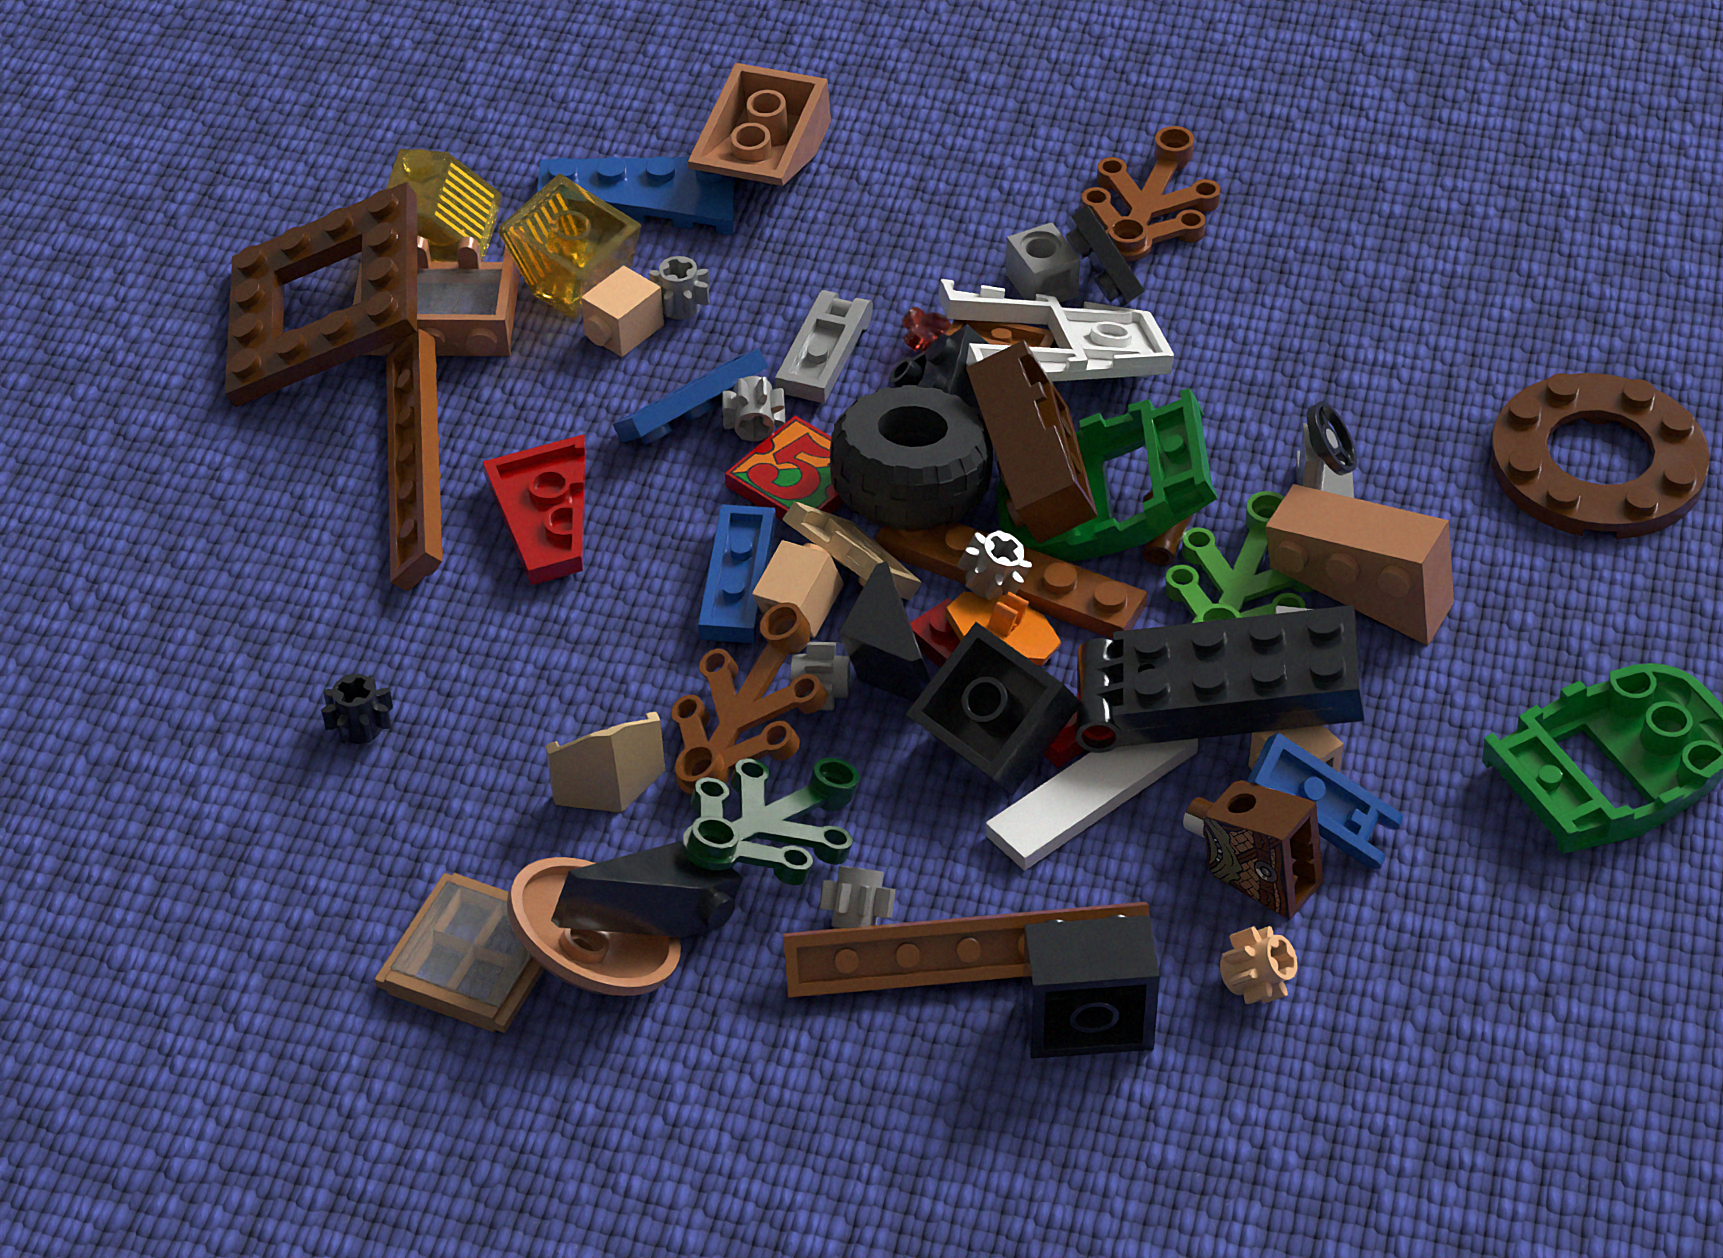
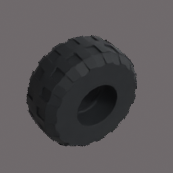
(911, 457)

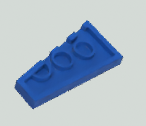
(652, 188)

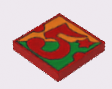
(787, 469)

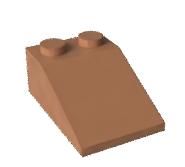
(763, 125)

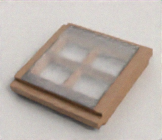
(462, 957)

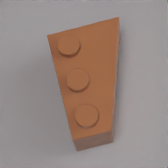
(1366, 556)

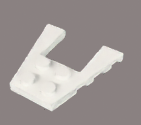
(1090, 340)

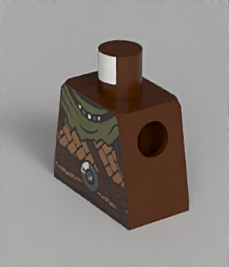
(1261, 844)

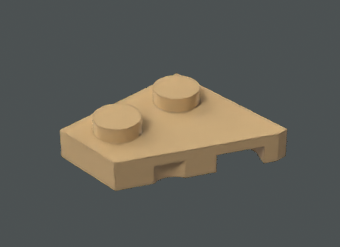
(849, 545)

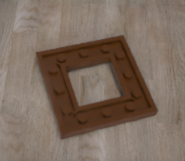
(265, 357)

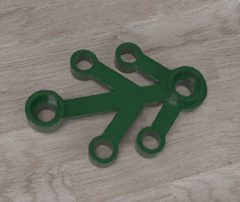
(719, 844)

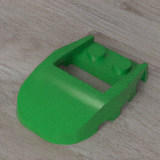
(1176, 469)
(1651, 725)

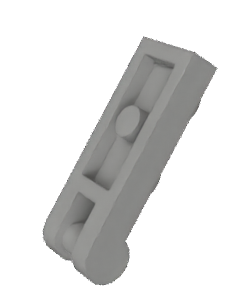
(823, 346)

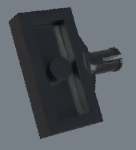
(1092, 241)

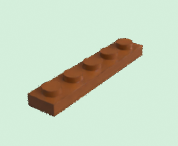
(1050, 585)

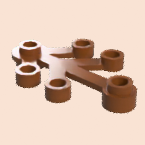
(1132, 233)
(786, 634)

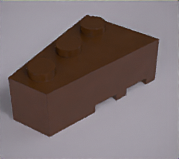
(1033, 443)

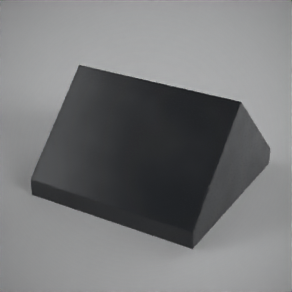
(882, 639)

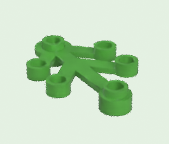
(1236, 584)

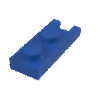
(1343, 807)

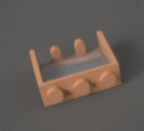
(462, 302)

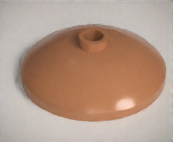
(584, 958)

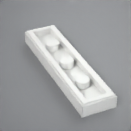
(1081, 797)

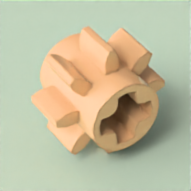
(1258, 965)

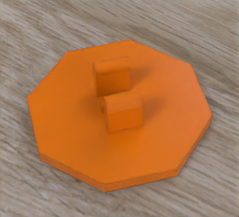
(1007, 619)

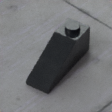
(647, 895)

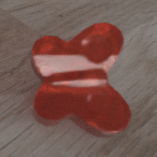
(923, 328)

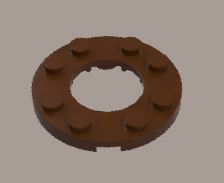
(1571, 505)

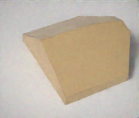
(607, 766)

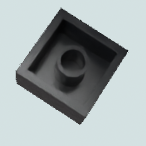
(994, 708)
(1090, 986)

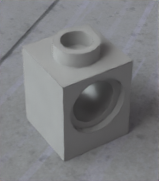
(1042, 264)

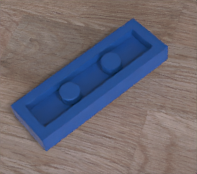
(690, 399)
(736, 565)

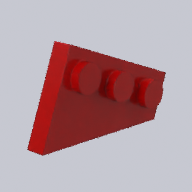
(543, 505)

